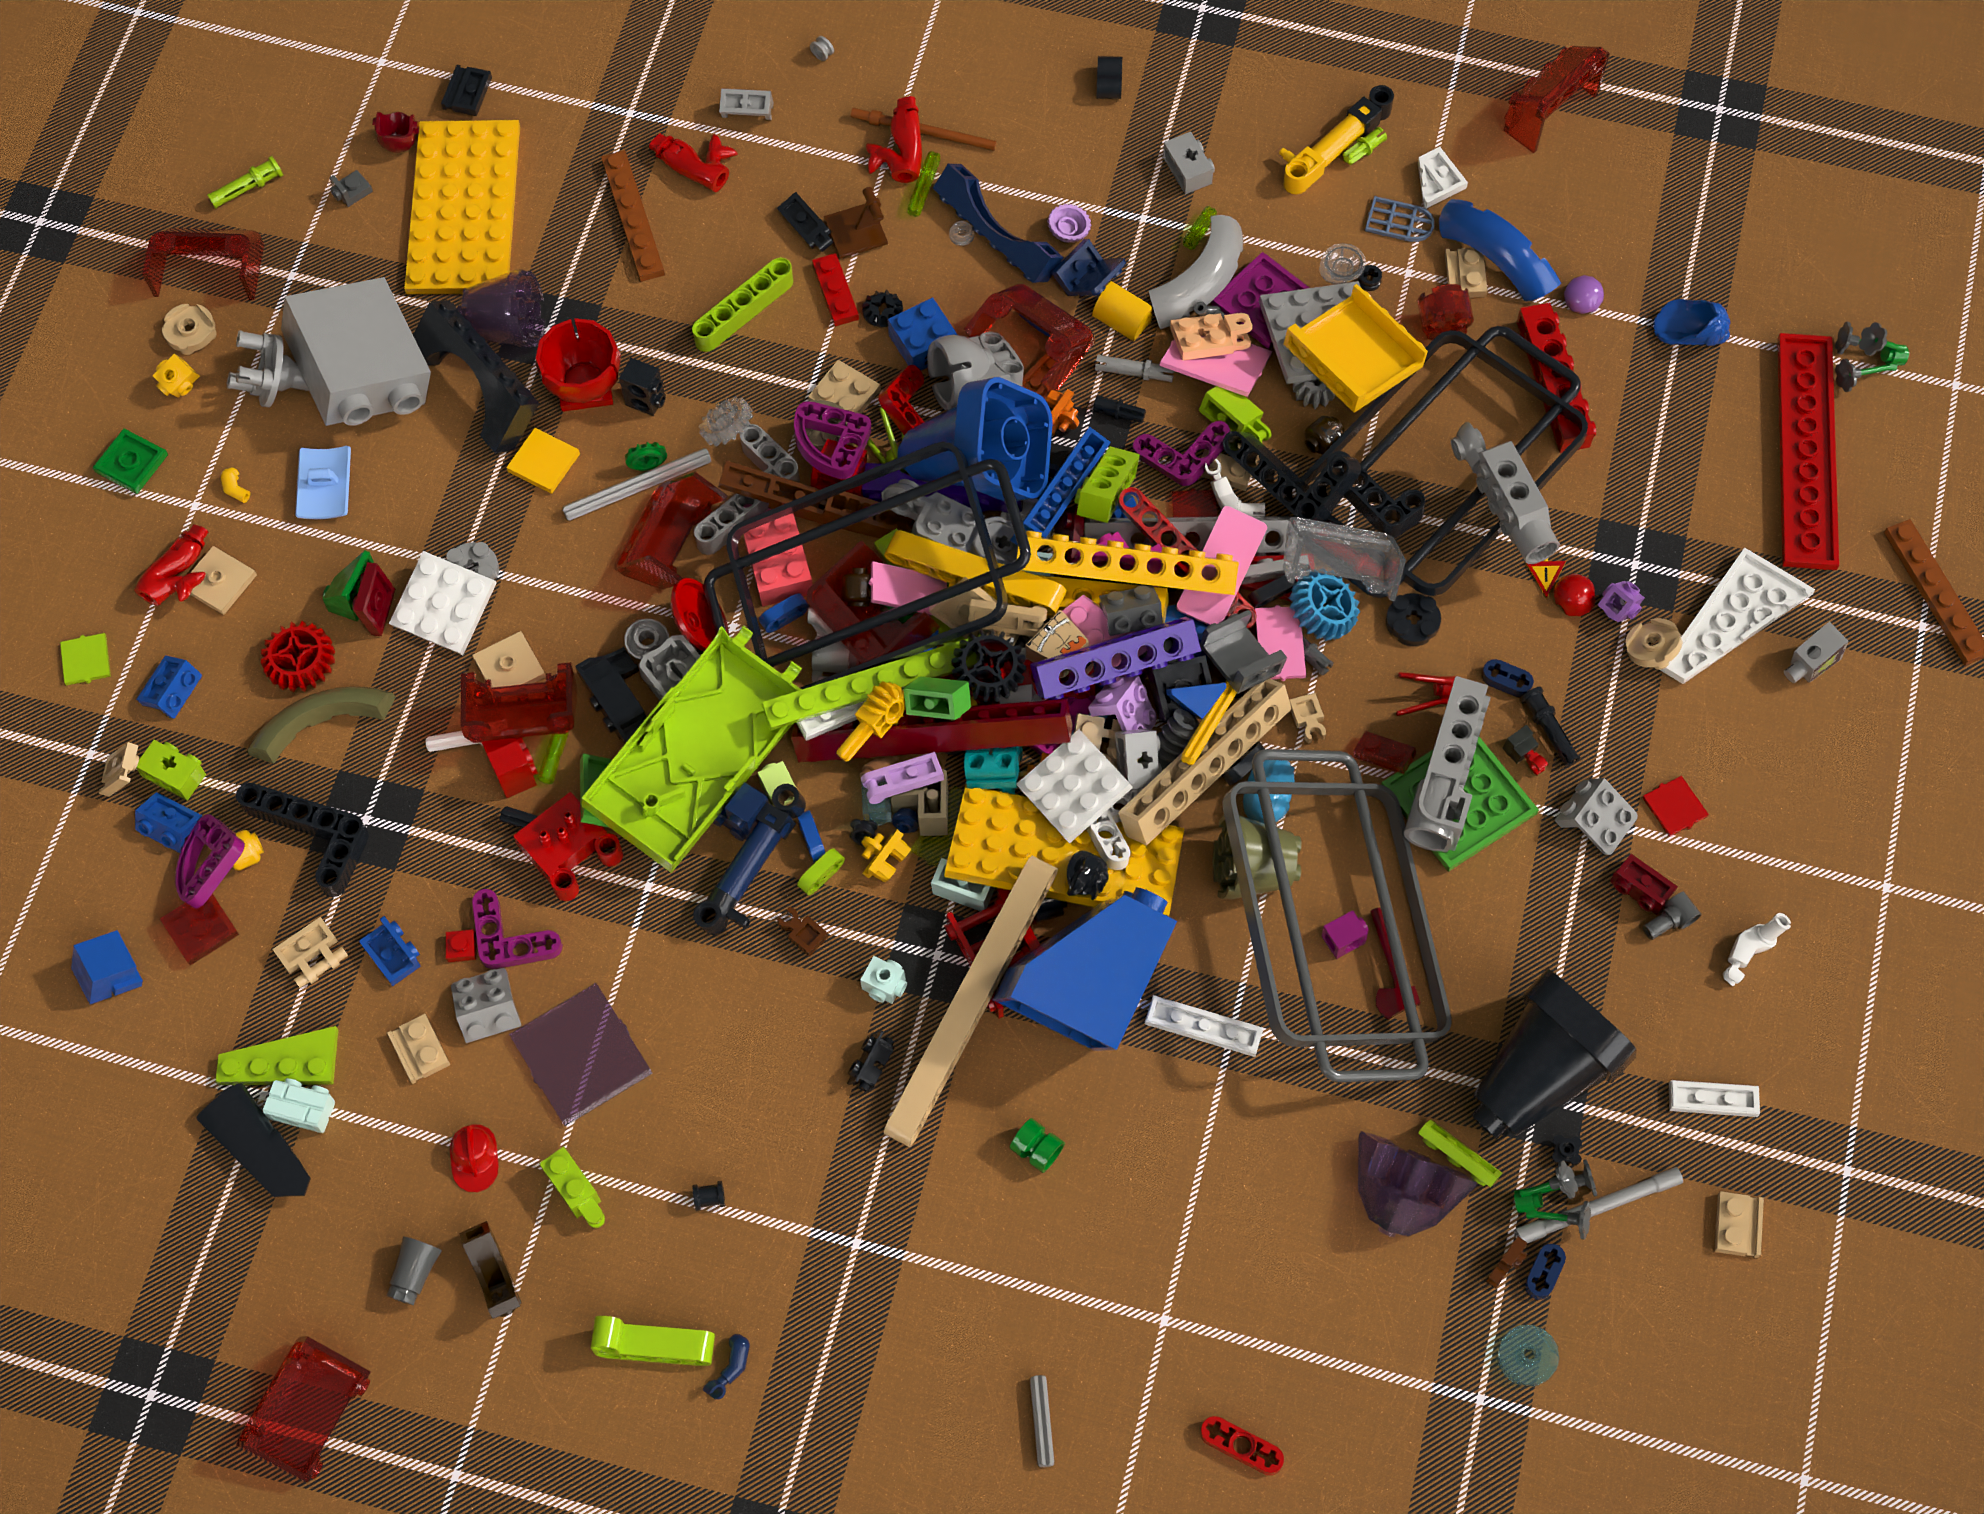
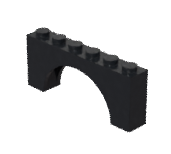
(506, 399)

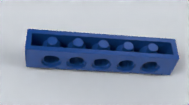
(1065, 483)

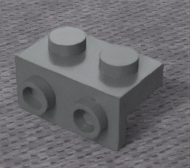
(1131, 609)

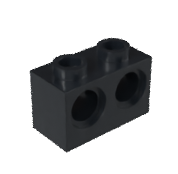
(642, 387)

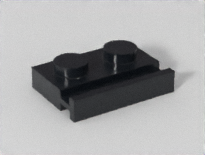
(466, 90)

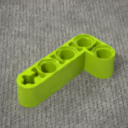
(651, 1343)

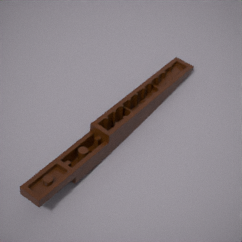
(780, 491)

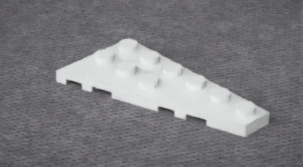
(1740, 606)

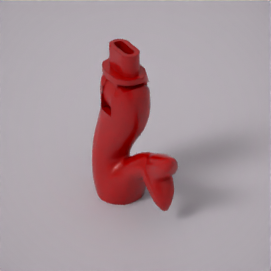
(907, 136)
(685, 161)
(160, 579)

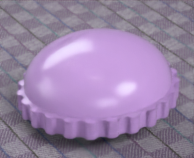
(1069, 223)

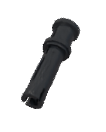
(1544, 715)

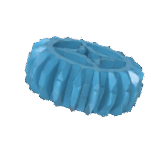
(1335, 617)

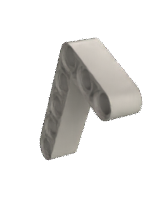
(733, 508)

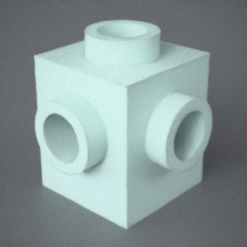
(884, 980)

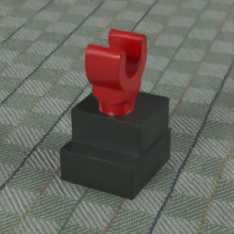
(1522, 746)

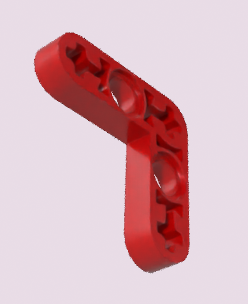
(896, 402)

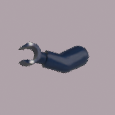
(737, 1363)

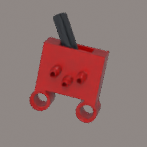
(560, 842)

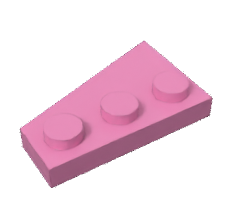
(1093, 624)

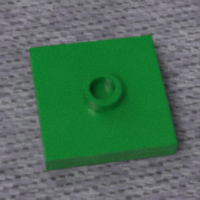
(130, 461)

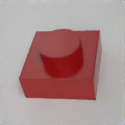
(460, 945)

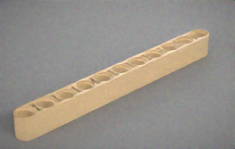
(970, 1001)

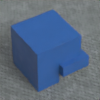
(104, 967)

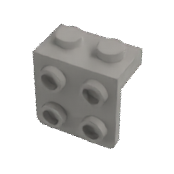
(1598, 813)
(485, 1005)

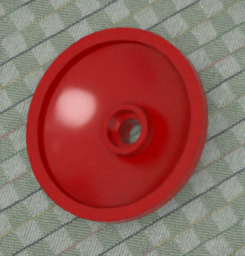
(692, 613)

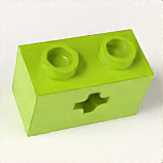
(171, 769)

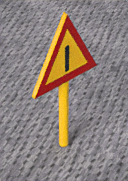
(1546, 574)

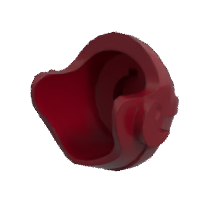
(396, 131)

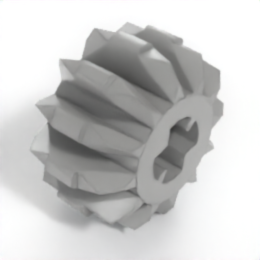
(1313, 392)

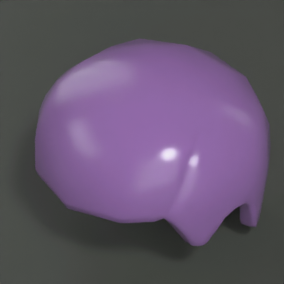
(1584, 294)

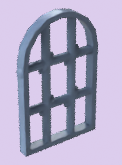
(1389, 224)

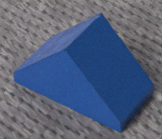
(1197, 699)

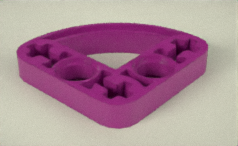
(848, 434)
(226, 850)

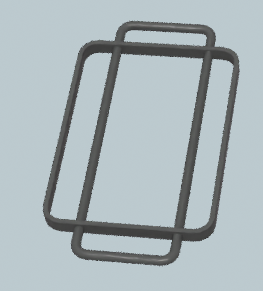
(1414, 895)

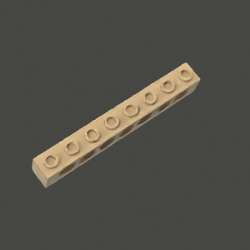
(1183, 783)

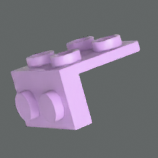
(1126, 700)

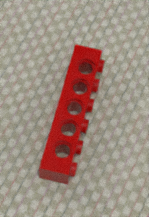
(1542, 319)

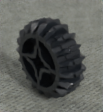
(1005, 653)

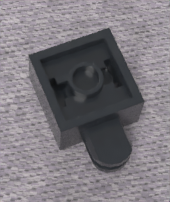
(1175, 675)

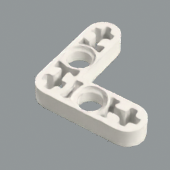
(1104, 846)

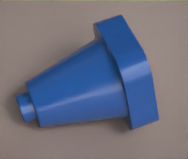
(989, 422)

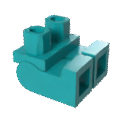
(993, 768)

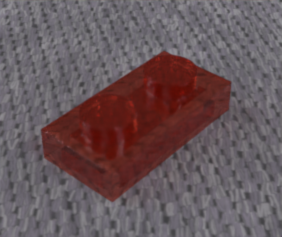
(1384, 752)

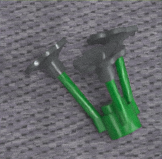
(1872, 340)
(1530, 1199)

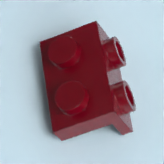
(1643, 884)

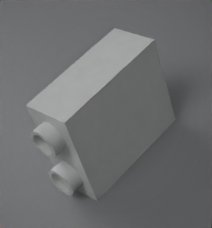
(355, 351)

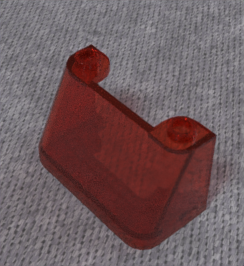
(518, 709)
(302, 1408)

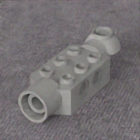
(1510, 493)
(664, 660)

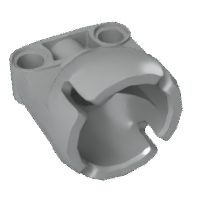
(969, 361)

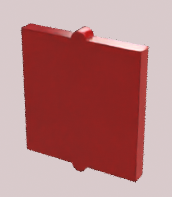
(1675, 806)

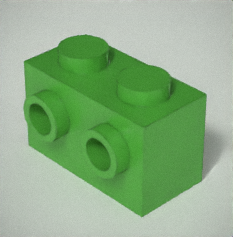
(937, 698)

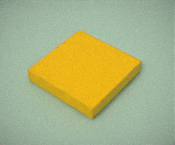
(543, 460)

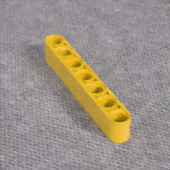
(954, 564)

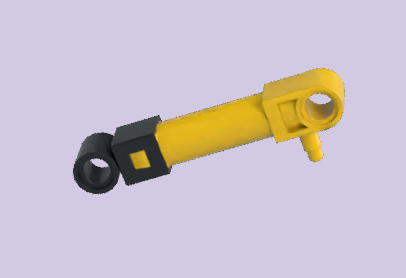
(1360, 120)

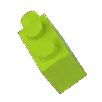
(1235, 411)
(573, 1187)

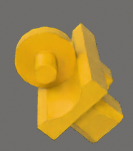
(878, 866)

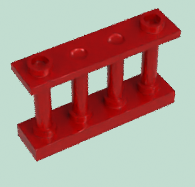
(955, 931)

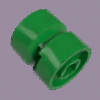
(1037, 1145)

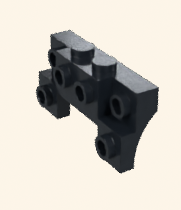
(609, 692)

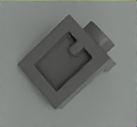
(350, 188)

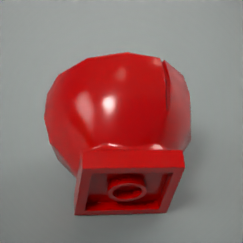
(579, 368)

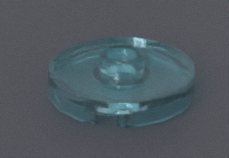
(1519, 1368)

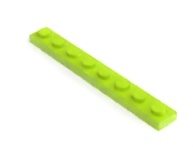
(855, 687)

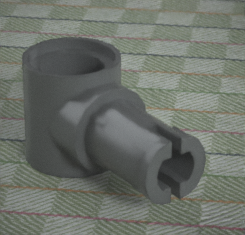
(1678, 912)

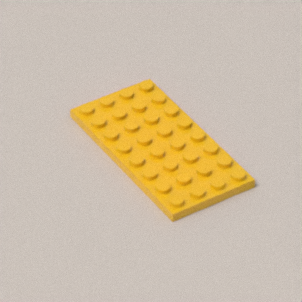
(462, 205)
(1003, 830)

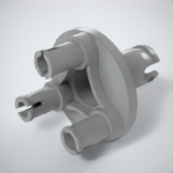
(274, 372)

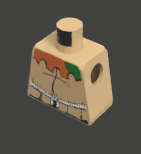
(1057, 638)

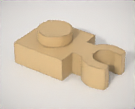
(1308, 713)

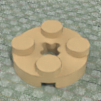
(191, 340)
(1657, 655)

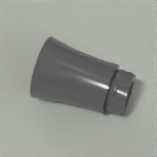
(412, 1270)

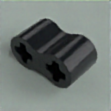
(1109, 77)

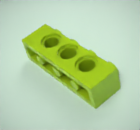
(1107, 480)

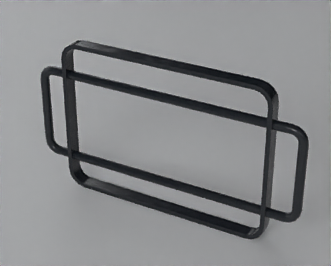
(1474, 349)
(994, 575)

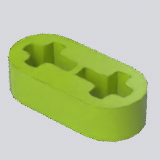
(821, 871)

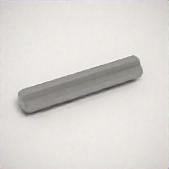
(1042, 1421)

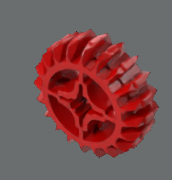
(311, 664)

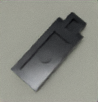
(806, 222)

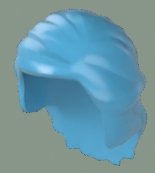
(1275, 772)

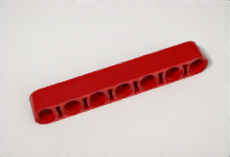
(1181, 543)

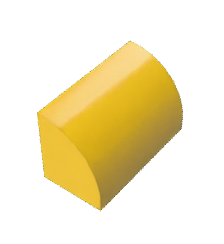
(1122, 311)

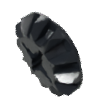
(871, 306)

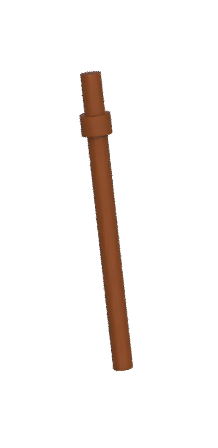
(877, 118)

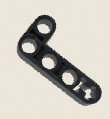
(1388, 508)

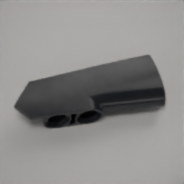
(254, 1142)

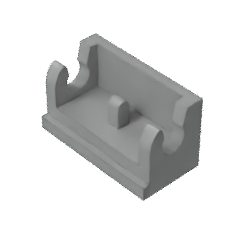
(746, 103)

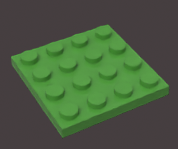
(1495, 806)

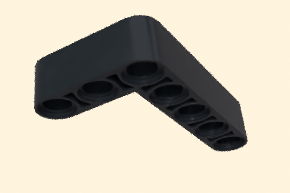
(1288, 480)
(312, 824)

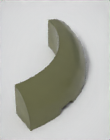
(314, 710)

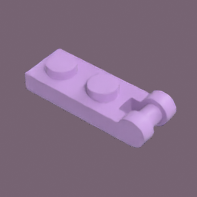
(902, 777)

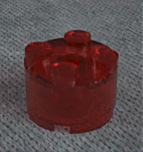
(1445, 310)

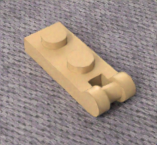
(1013, 619)

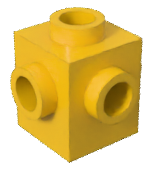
(175, 376)

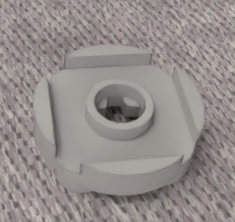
(475, 554)

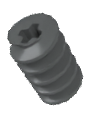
(1175, 736)

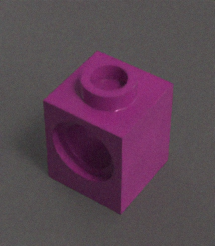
(1345, 934)

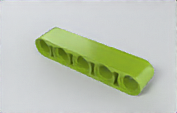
(737, 314)

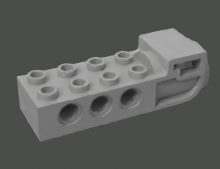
(1441, 793)

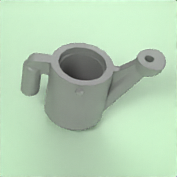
(832, 658)

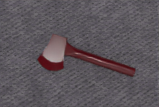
(1389, 1000)

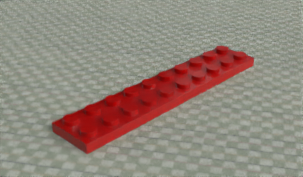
(1807, 452)

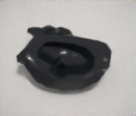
(1086, 874)

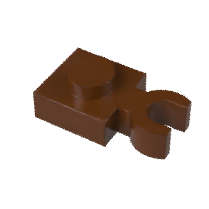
(805, 933)
(1512, 1257)

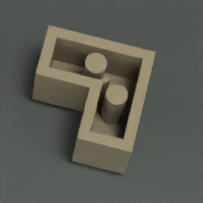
(931, 805)

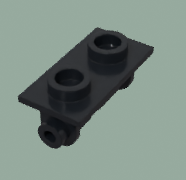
(874, 1050)

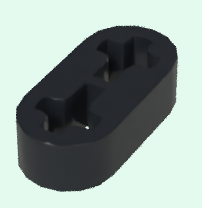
(1271, 592)
(1242, 765)

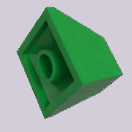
(345, 586)

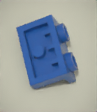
(170, 686)
(165, 821)

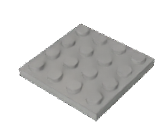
(1298, 308)

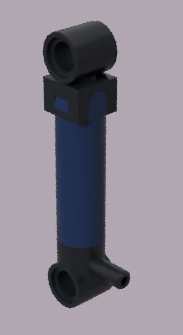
(771, 827)

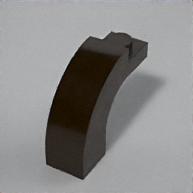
(491, 1270)

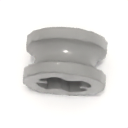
(822, 48)

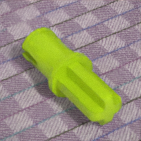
(1364, 146)

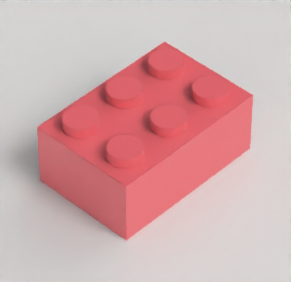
(783, 573)

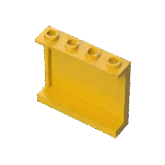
(1356, 349)

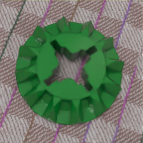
(654, 456)

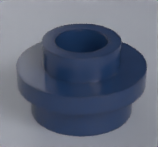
(905, 820)

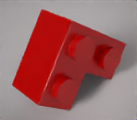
(511, 764)

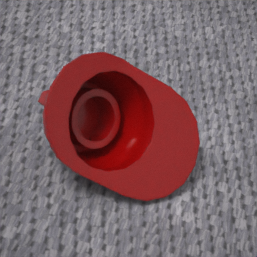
(474, 1158)

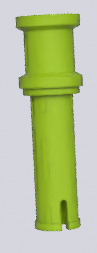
(256, 177)

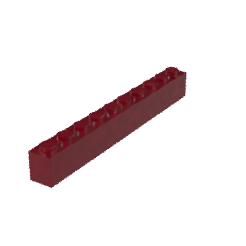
(976, 729)

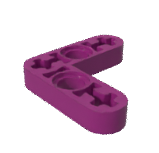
(1179, 461)
(505, 946)

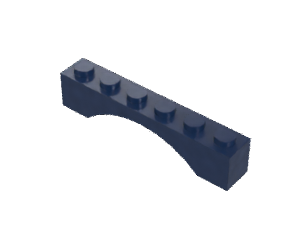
(962, 191)

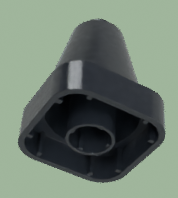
(1549, 1058)

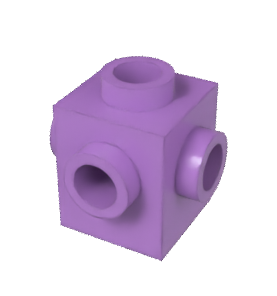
(1613, 602)

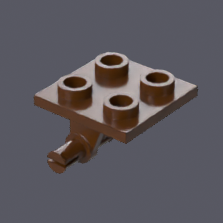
(857, 227)

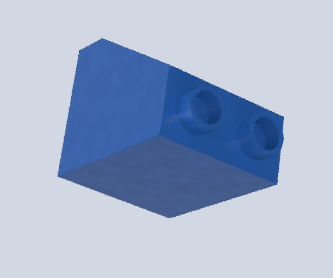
(1092, 971)

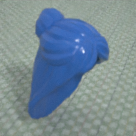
(1692, 323)

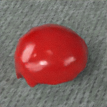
(1575, 594)

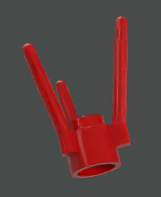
(1442, 687)

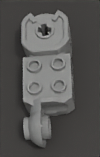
(953, 523)

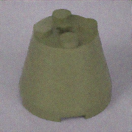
(1258, 856)

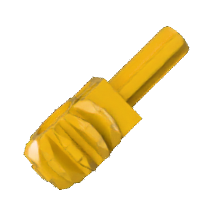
(876, 716)

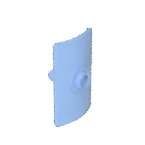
(323, 483)

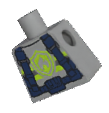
(1817, 654)

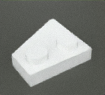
(1438, 177)

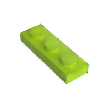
(1459, 1154)

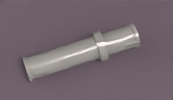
(1146, 370)

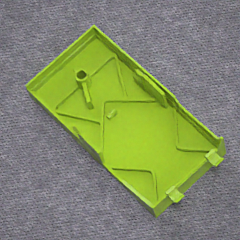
(692, 751)

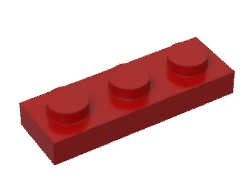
(835, 289)

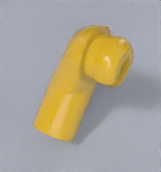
(230, 486)

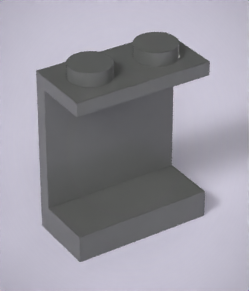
(1239, 654)

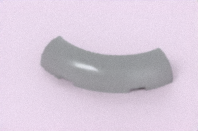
(1204, 277)

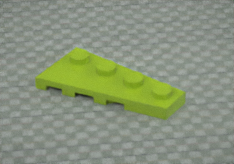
(302, 1057)

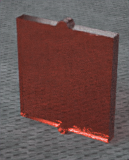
(1194, 504)

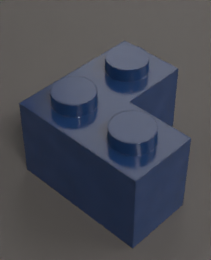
(742, 812)

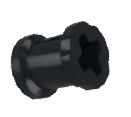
(708, 1195)

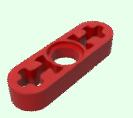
(1266, 1449)

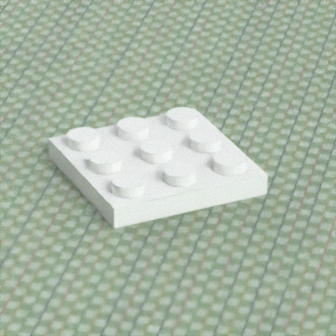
(443, 603)
(1074, 786)

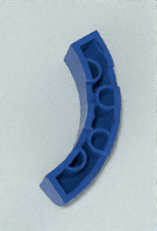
(1501, 244)

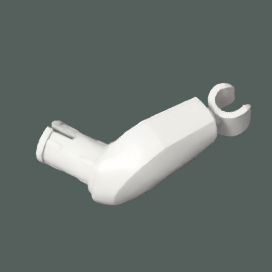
(1226, 497)
(1754, 941)

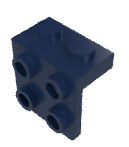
(1086, 271)

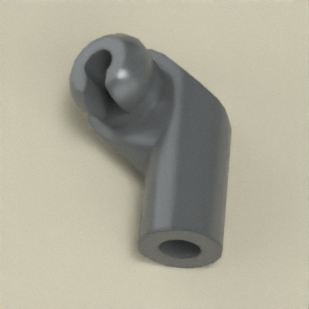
(1202, 309)

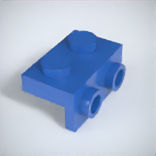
(390, 952)

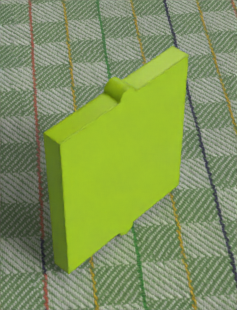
(85, 659)

